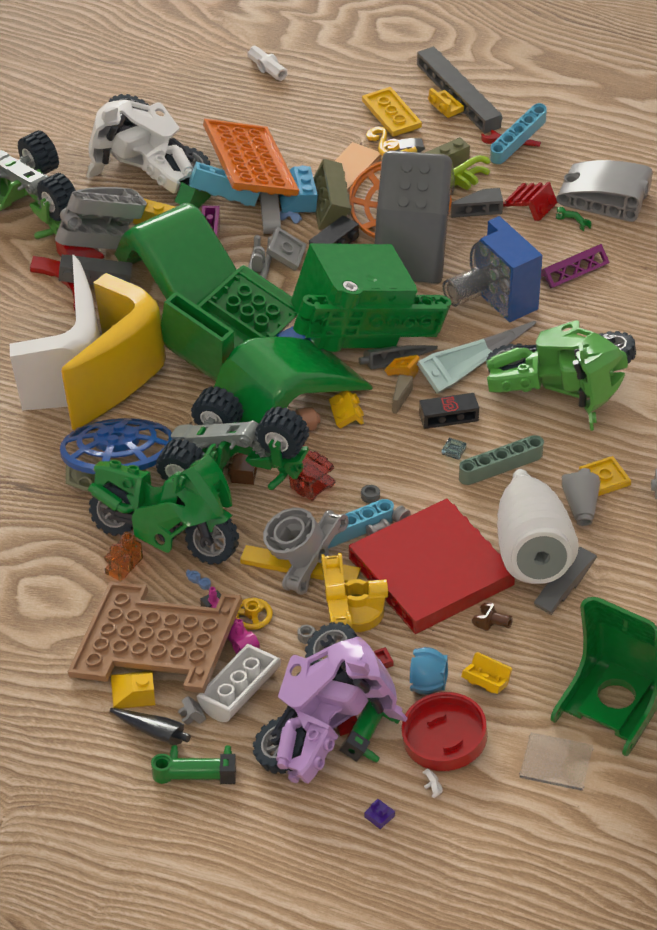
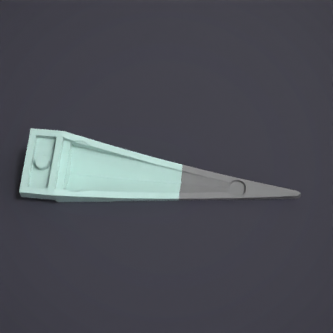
(451, 365)

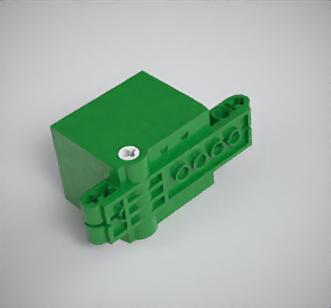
(361, 298)

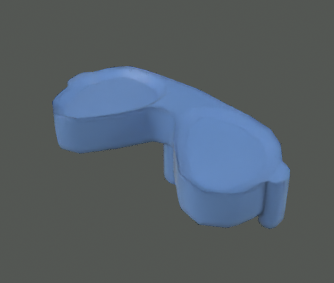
(294, 216)

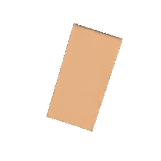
(356, 160)

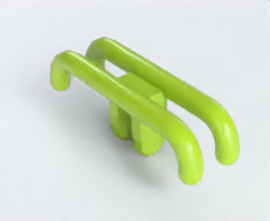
(464, 177)

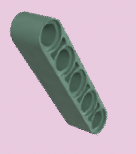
(501, 460)

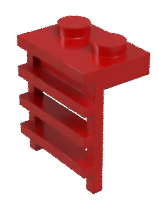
(538, 197)

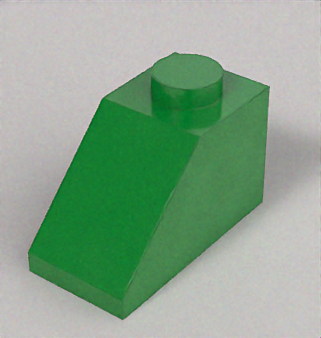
(191, 195)

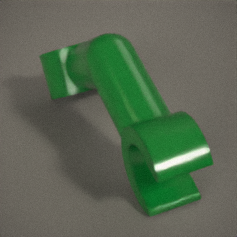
(572, 214)

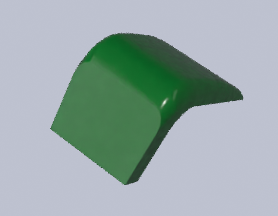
(178, 252)
(234, 312)
(279, 369)

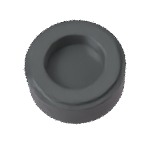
(370, 493)

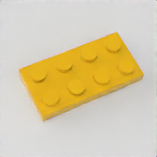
(391, 111)

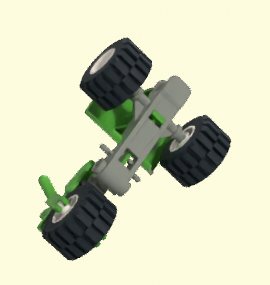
(29, 177)

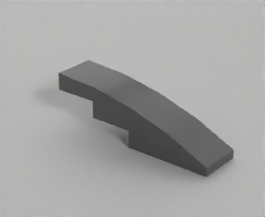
(560, 588)

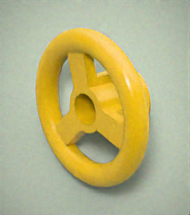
(251, 609)

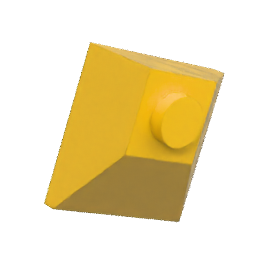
(132, 689)

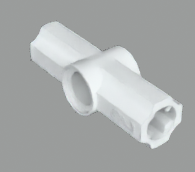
(267, 63)

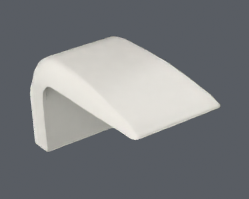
(40, 361)

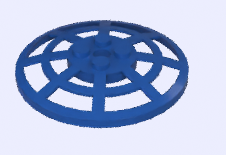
(115, 442)

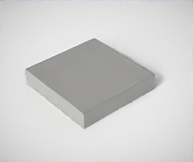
(286, 248)

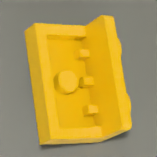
(445, 103)
(346, 409)
(487, 673)

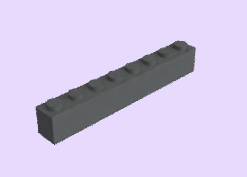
(448, 78)

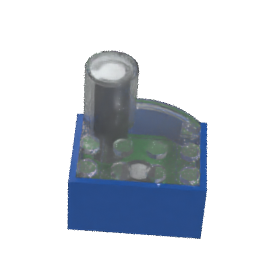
(502, 272)

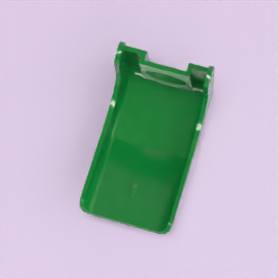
(616, 652)

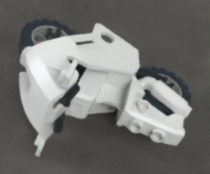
(143, 139)

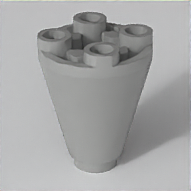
(582, 494)

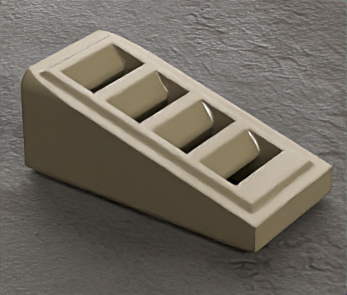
(403, 389)

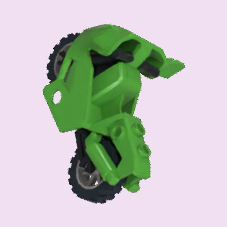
(565, 365)

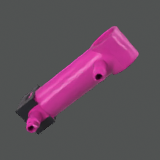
(238, 635)

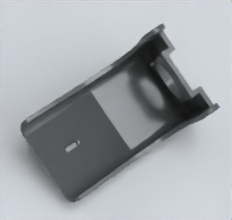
(415, 210)

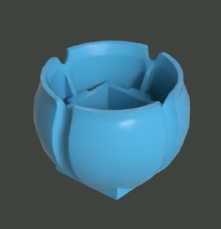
(428, 671)

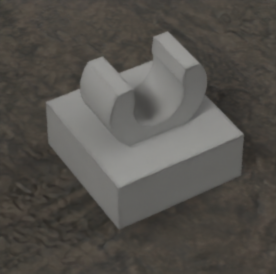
(192, 710)

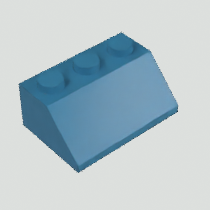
(307, 197)

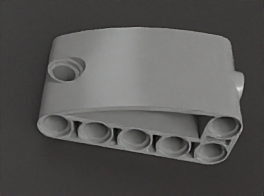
(606, 188)
(99, 216)

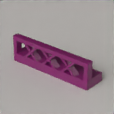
(573, 259)

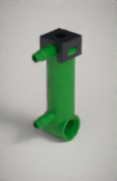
(359, 738)
(173, 768)

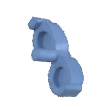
(194, 577)

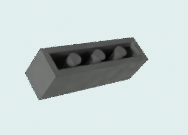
(94, 268)

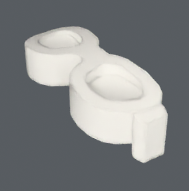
(436, 786)

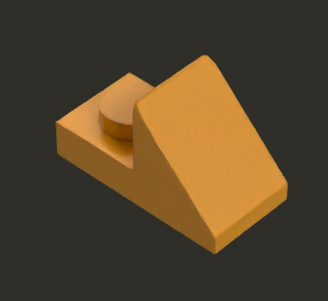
(403, 366)

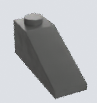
(478, 204)

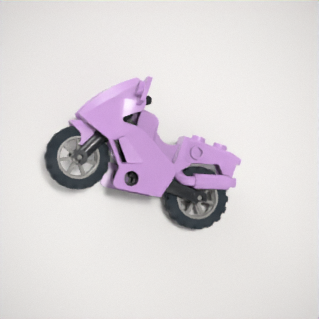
(322, 699)

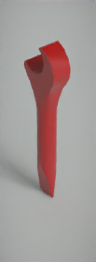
(490, 139)

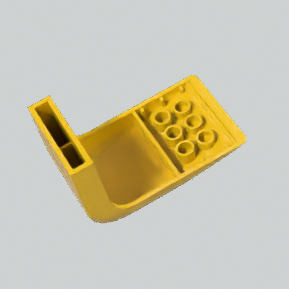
(120, 357)

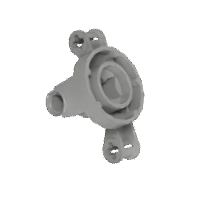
(301, 540)

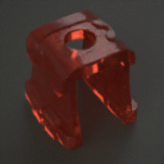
(313, 476)

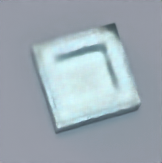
(454, 448)

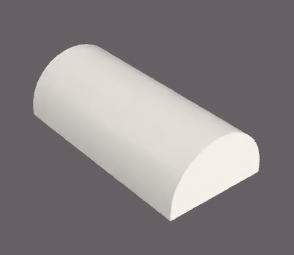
(237, 682)

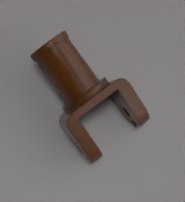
(491, 618)

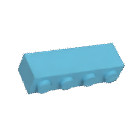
(216, 183)

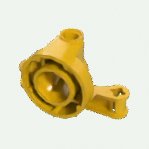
(354, 602)

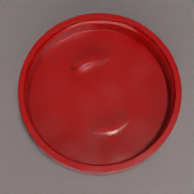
(444, 731)

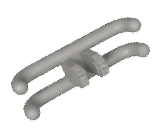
(258, 260)

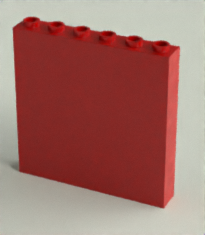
(432, 565)

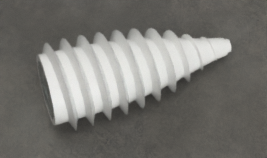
(534, 531)

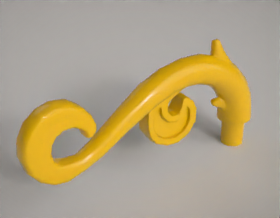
(383, 144)

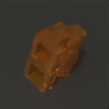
(123, 556)

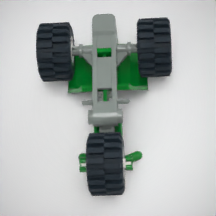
(269, 445)

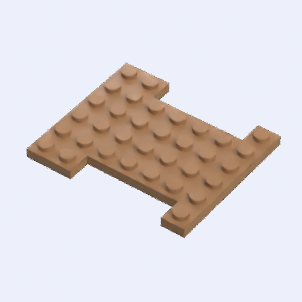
(154, 636)

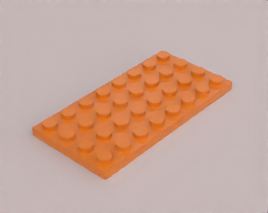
(250, 158)

